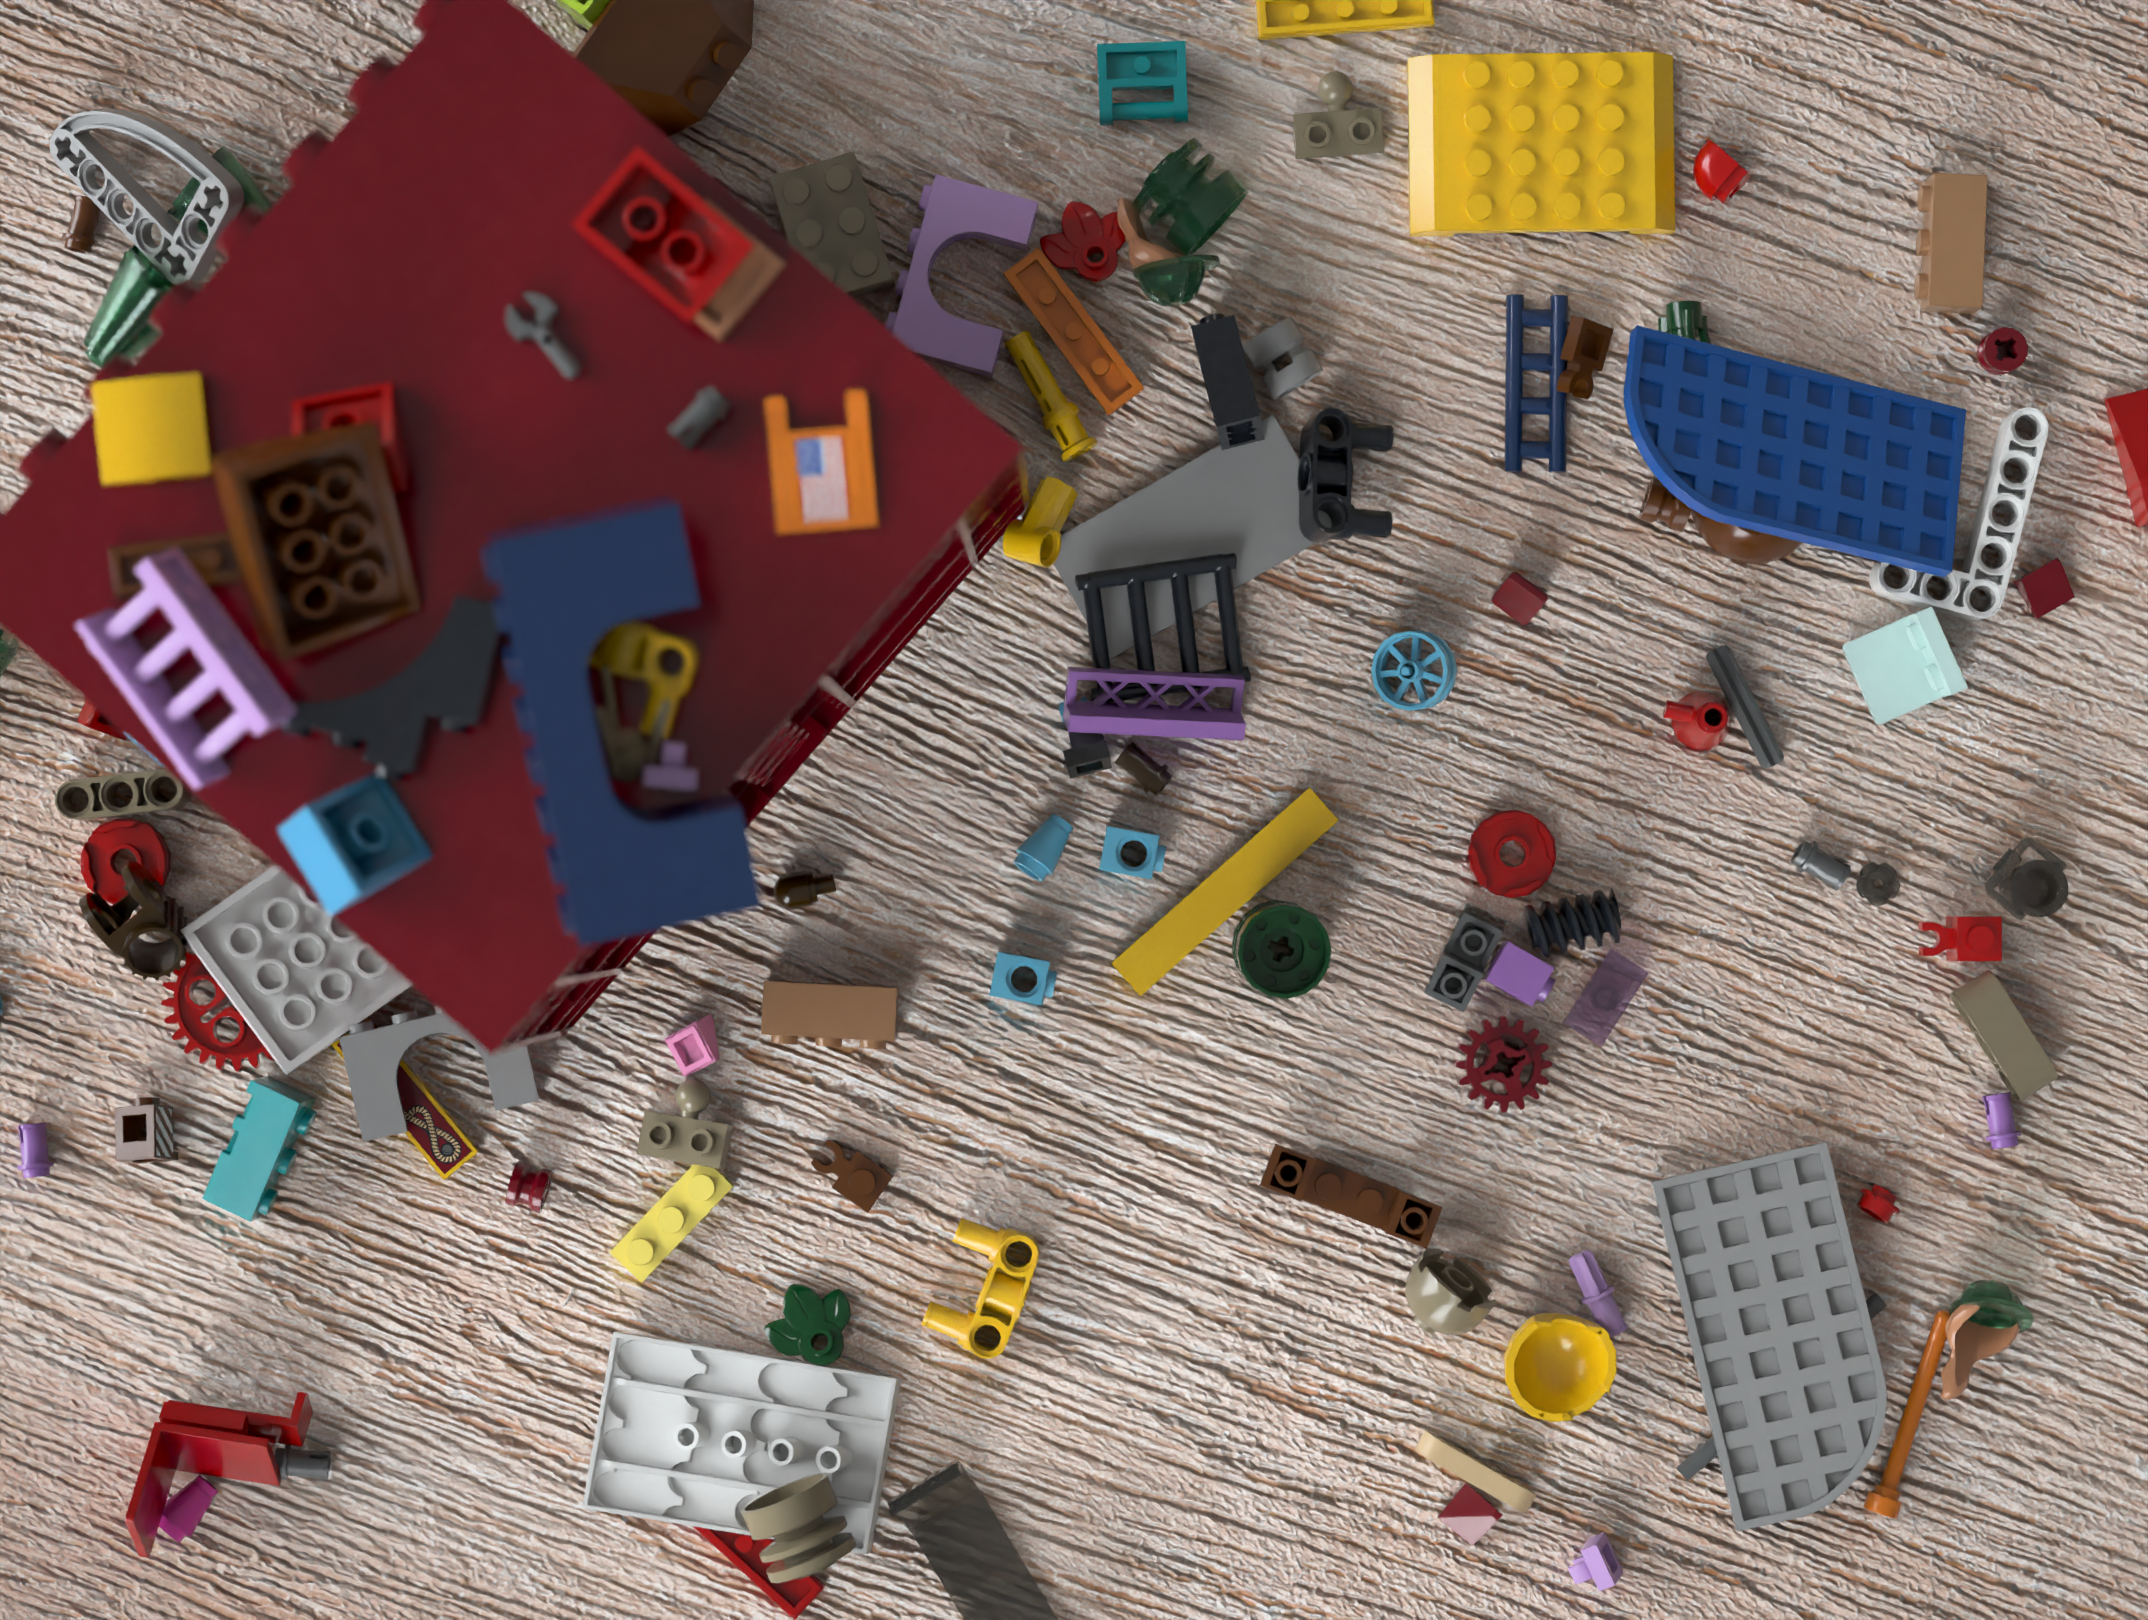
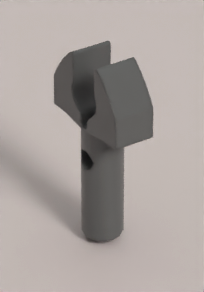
(544, 334)

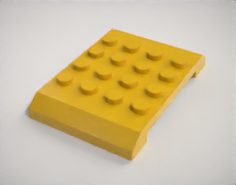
(1541, 143)

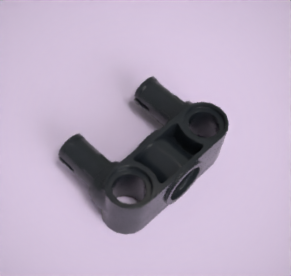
(1327, 477)

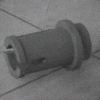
(703, 415)
(1820, 864)
(303, 1463)

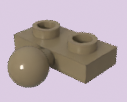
(1338, 130)
(684, 1136)

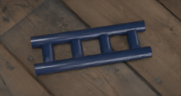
(1515, 403)

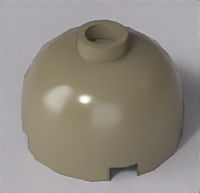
(1446, 1295)

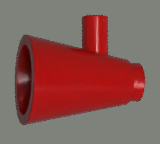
(1690, 722)

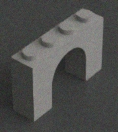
(374, 1060)

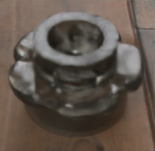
(1867, 889)

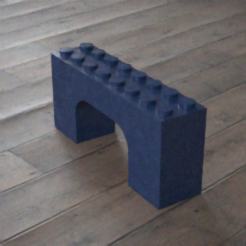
(617, 862)

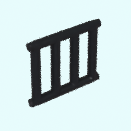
(1178, 573)

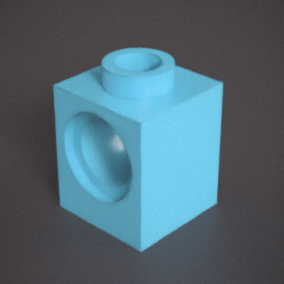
(1111, 857)
(1002, 983)

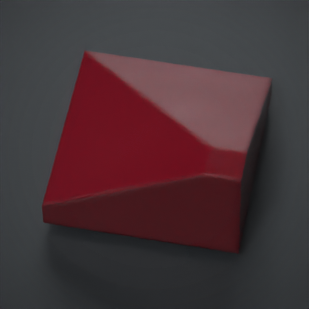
(1469, 1514)

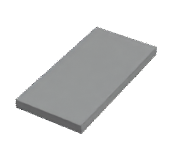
(1213, 505)

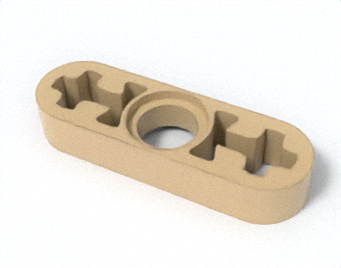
(1475, 1471)

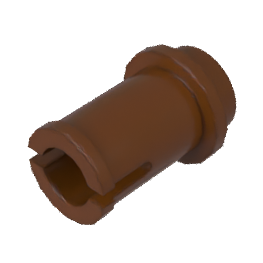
(82, 226)

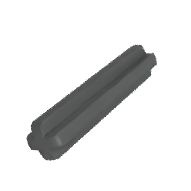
(1745, 706)

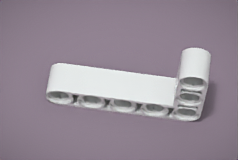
(1984, 532)

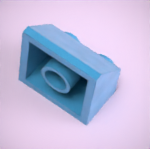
(354, 842)

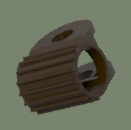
(121, 932)

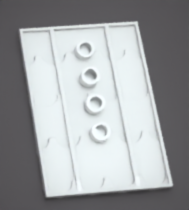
(711, 1428)

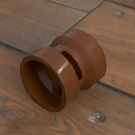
(1663, 506)

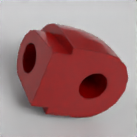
(1718, 173)

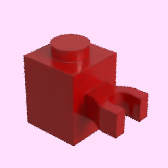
(1966, 938)

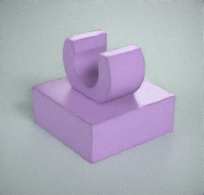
(672, 773)
(1597, 1563)

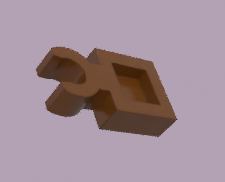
(1584, 351)
(859, 1178)

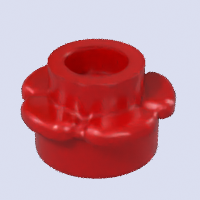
(1878, 1203)

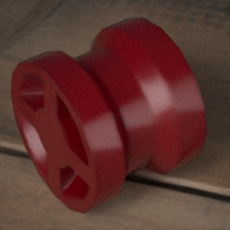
(1995, 358)
(528, 1187)

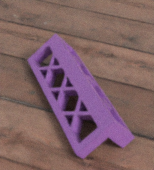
(1151, 719)

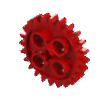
(205, 1035)

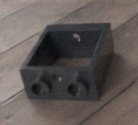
(1227, 381)

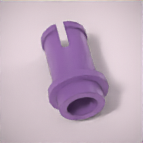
(2000, 1121)
(34, 1150)

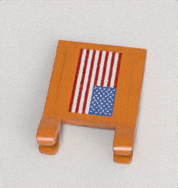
(822, 474)

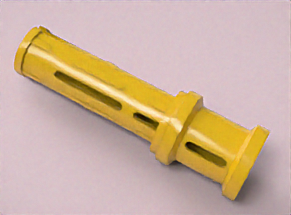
(1059, 413)

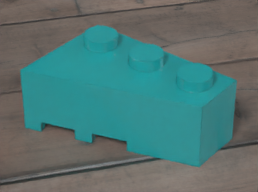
(260, 1148)

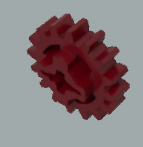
(1511, 1081)

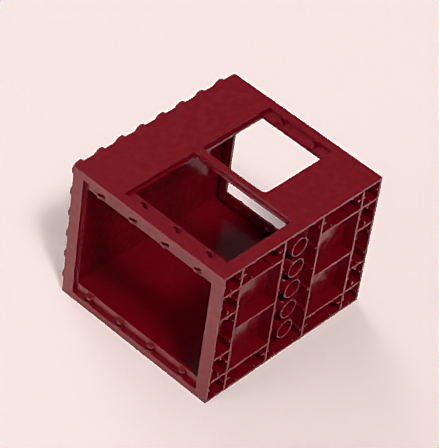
(401, 271)

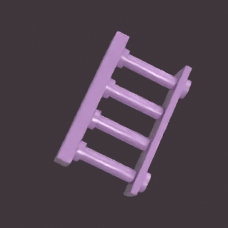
(218, 645)

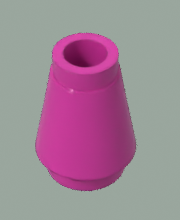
(187, 1508)

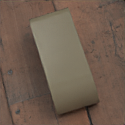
(102, 795)
(2004, 1035)

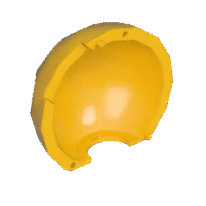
(1559, 1366)

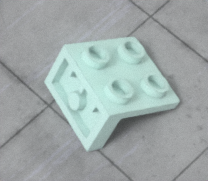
(1904, 665)

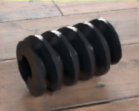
(1573, 923)

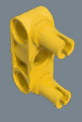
(636, 652)
(1001, 1293)

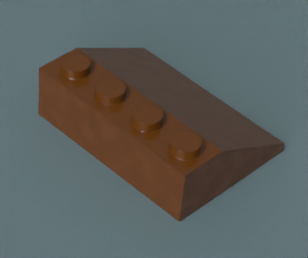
(316, 536)

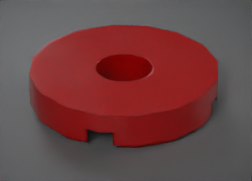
(111, 838)
(1485, 848)

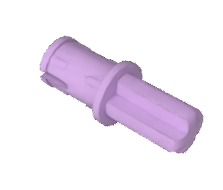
(1597, 1292)

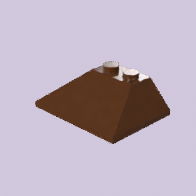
(668, 54)

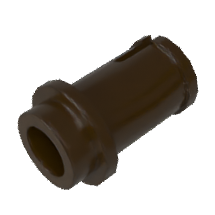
(1144, 769)

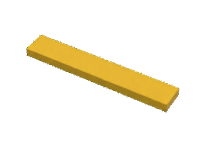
(1224, 891)

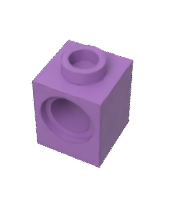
(1520, 974)

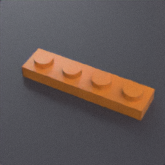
(1073, 331)

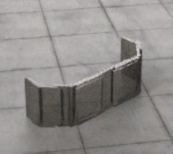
(969, 1548)

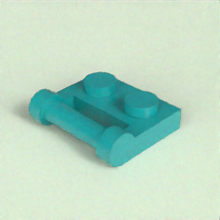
(1142, 68)

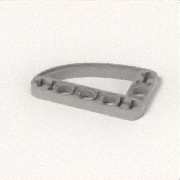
(176, 239)

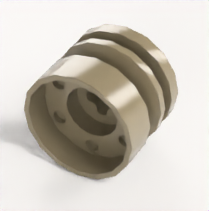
(802, 1537)

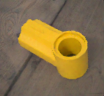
(1037, 535)

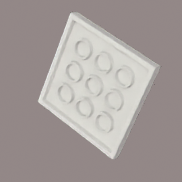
(291, 967)

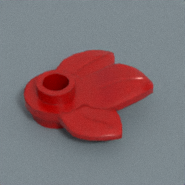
(1082, 236)

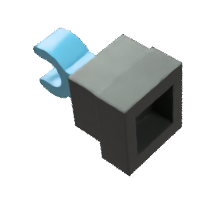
(1088, 752)

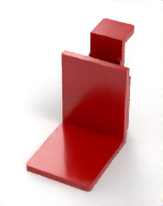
(212, 1444)

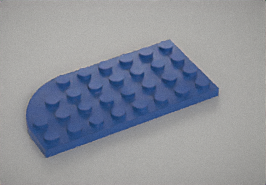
(1797, 450)

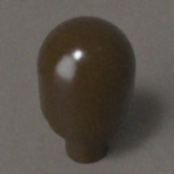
(801, 889)

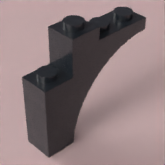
(396, 718)

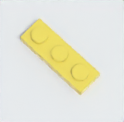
(671, 1220)

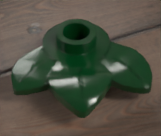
(808, 1318)

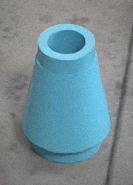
(1043, 849)

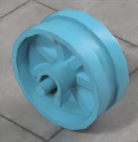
(1414, 670)

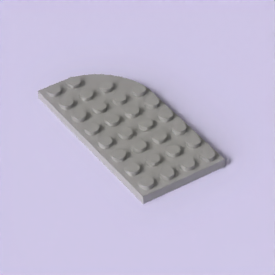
(1776, 1329)

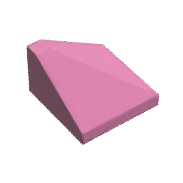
(694, 1046)

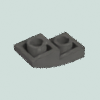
(1463, 960)

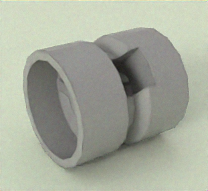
(1276, 344)

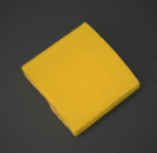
(150, 428)

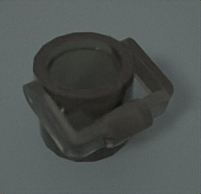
(2028, 886)

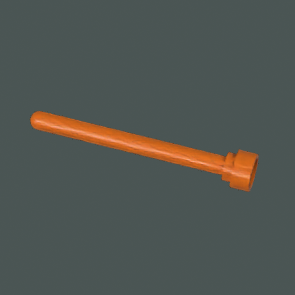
(1885, 1495)

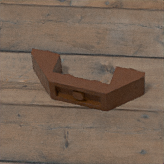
(1351, 1195)

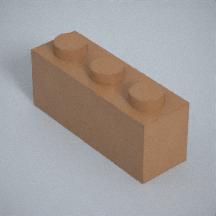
(1951, 243)
(829, 1013)

